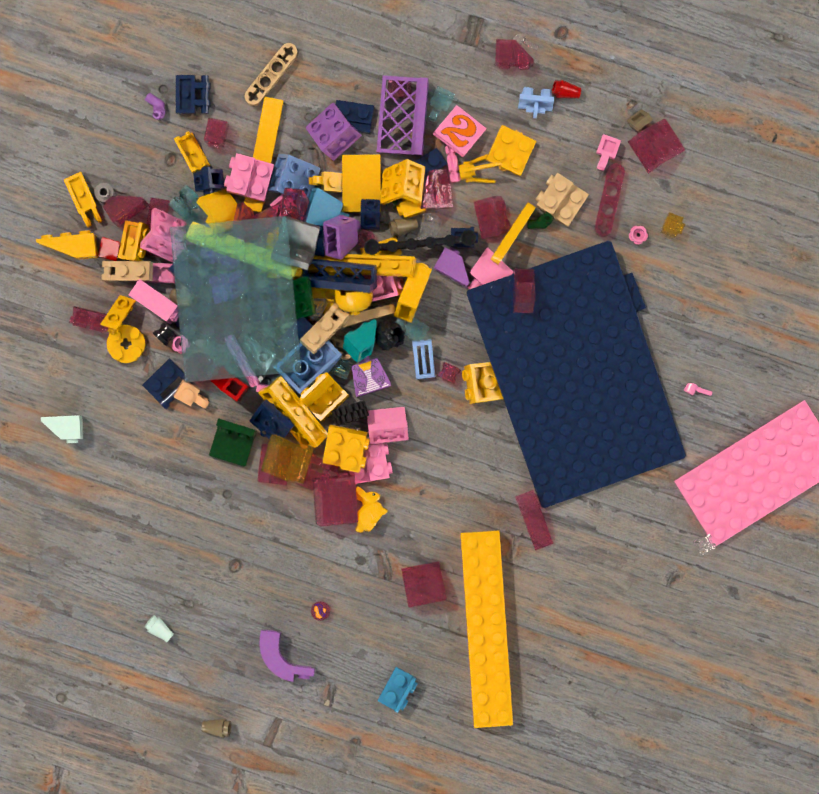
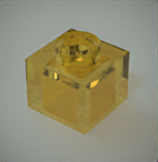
(673, 225)

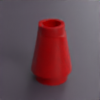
(563, 89)

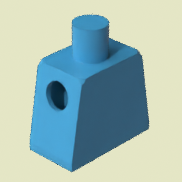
(322, 207)

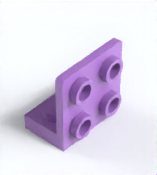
(332, 132)

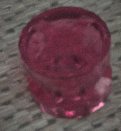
(449, 372)

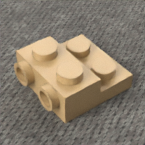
(561, 199)

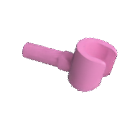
(691, 388)

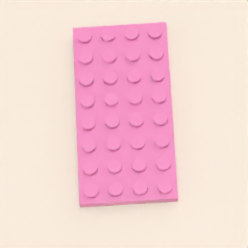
(754, 474)

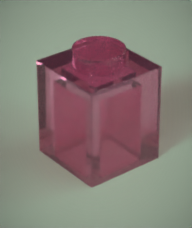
(216, 133)

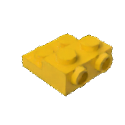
(481, 383)
(346, 448)

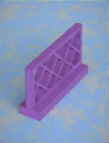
(419, 112)

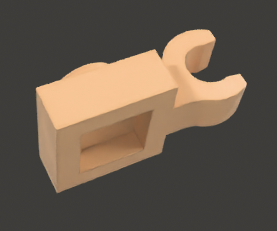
(188, 394)

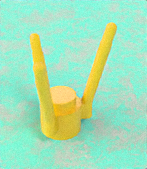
(468, 170)

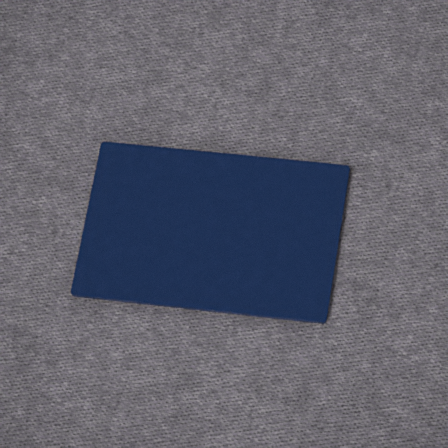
(577, 376)

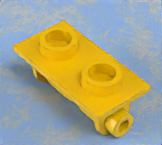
(118, 313)

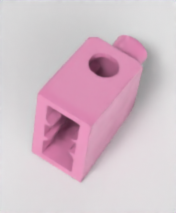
(488, 271)

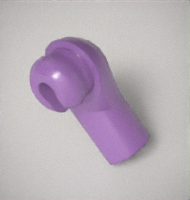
(158, 106)

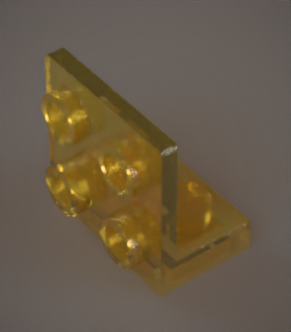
(287, 459)

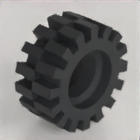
(350, 413)

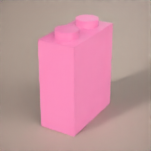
(155, 302)

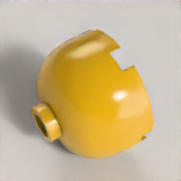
(353, 301)

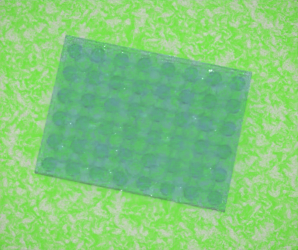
(235, 299)

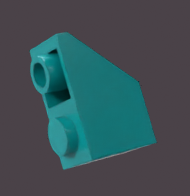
(360, 342)

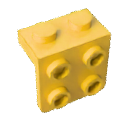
(323, 396)

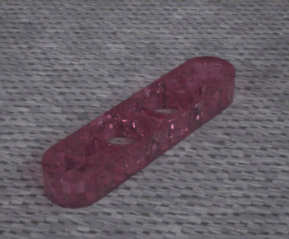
(611, 200)

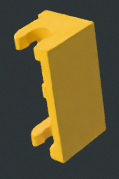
(192, 152)

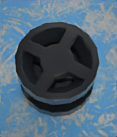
(164, 334)

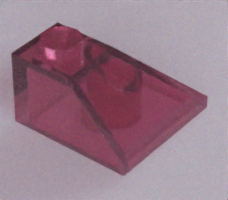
(124, 208)

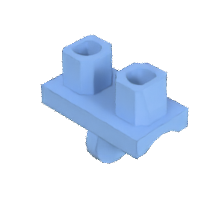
(536, 103)

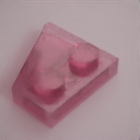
(437, 191)

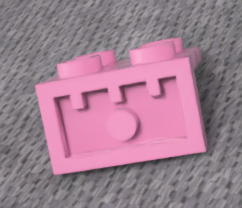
(159, 238)
(387, 425)

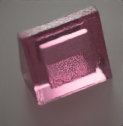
(392, 86)

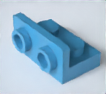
(397, 689)

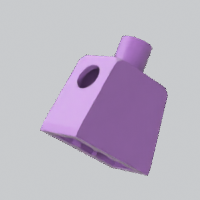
(340, 235)

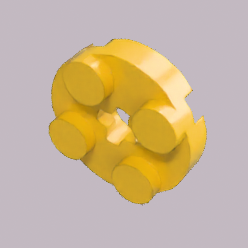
(134, 350)

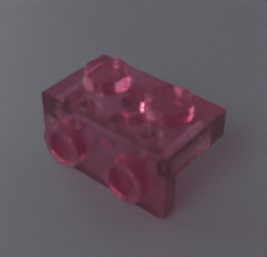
(492, 217)

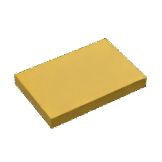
(360, 180)

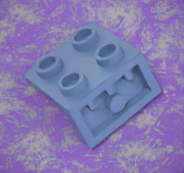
(292, 173)

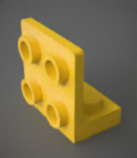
(402, 181)

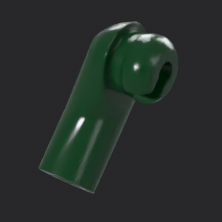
(540, 223)

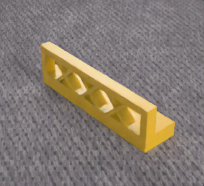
(286, 399)

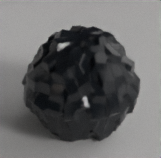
(389, 335)

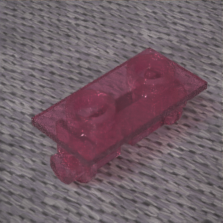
(84, 317)

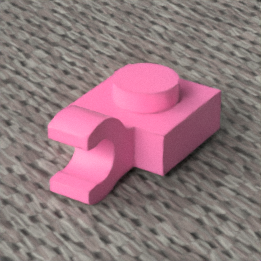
(607, 149)

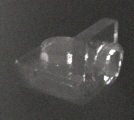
(429, 226)

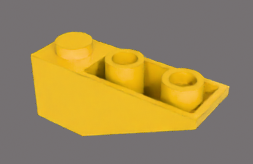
(77, 246)

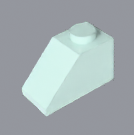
(65, 427)

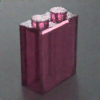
(335, 499)

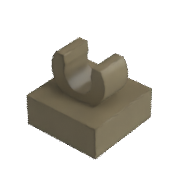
(639, 120)

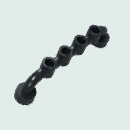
(373, 247)

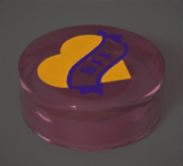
(320, 610)

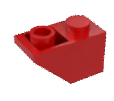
(233, 387)

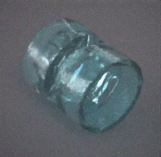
(185, 202)

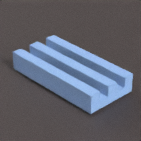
(421, 343)

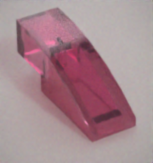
(533, 519)

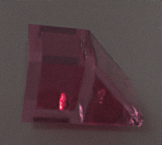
(512, 54)
(294, 204)
(524, 290)

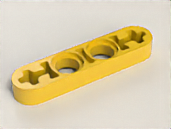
(512, 233)

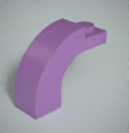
(275, 661)

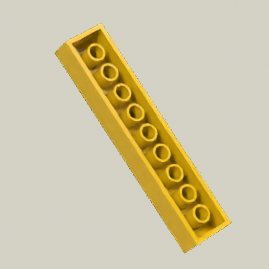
(486, 629)

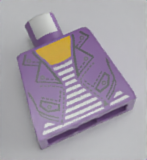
(369, 377)

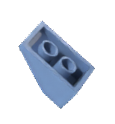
(312, 366)

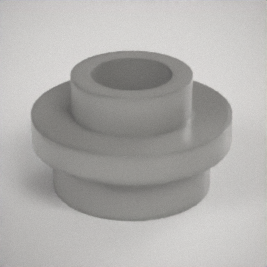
(110, 192)

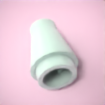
(158, 628)

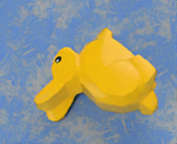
(370, 510)

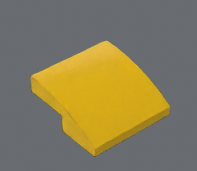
(218, 206)

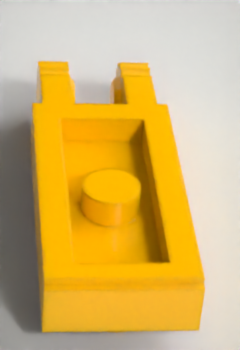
(82, 197)

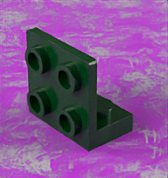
(303, 298)
(232, 442)

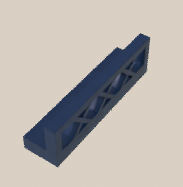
(342, 282)

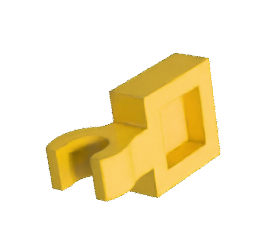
(328, 181)

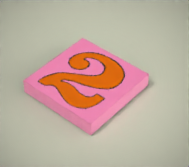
(459, 131)

